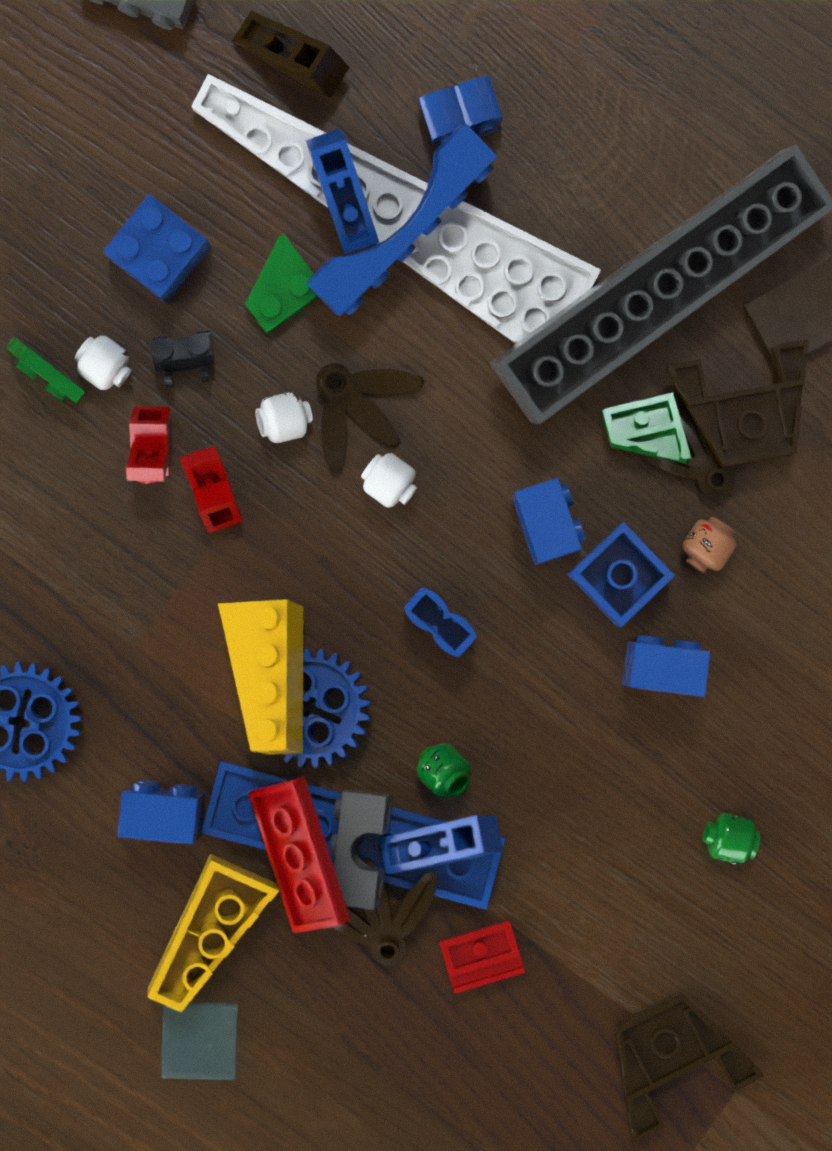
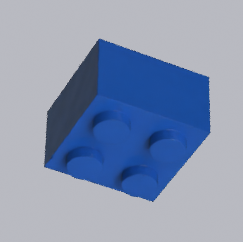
(157, 248)
(547, 521)
(620, 575)
(666, 668)
(161, 813)

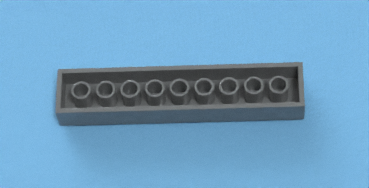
(663, 284)

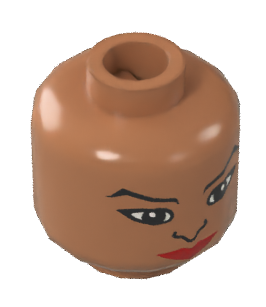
(709, 545)

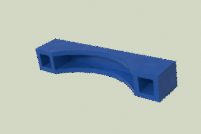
(454, 167)

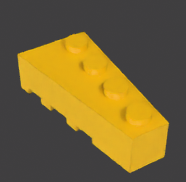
(268, 671)
(214, 919)

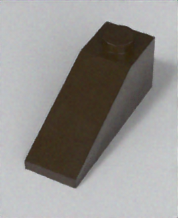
(292, 53)

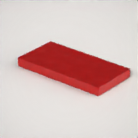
(299, 855)

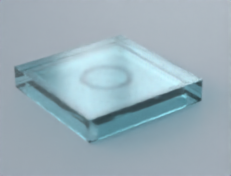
(200, 1042)

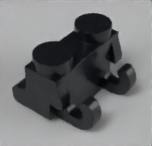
(183, 354)

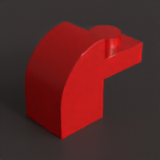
(150, 444)
(212, 489)

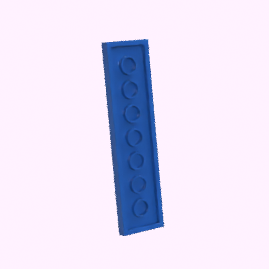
(233, 819)

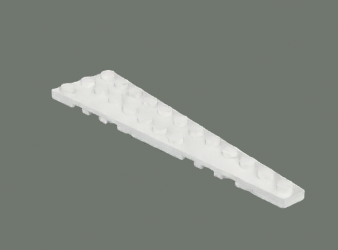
(470, 256)

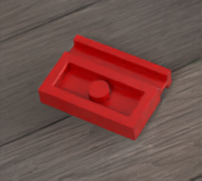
(481, 956)

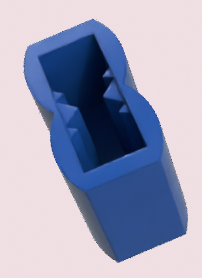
(465, 103)
(448, 629)

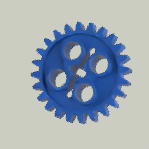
(325, 678)
(54, 729)

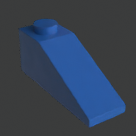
(342, 190)
(441, 844)

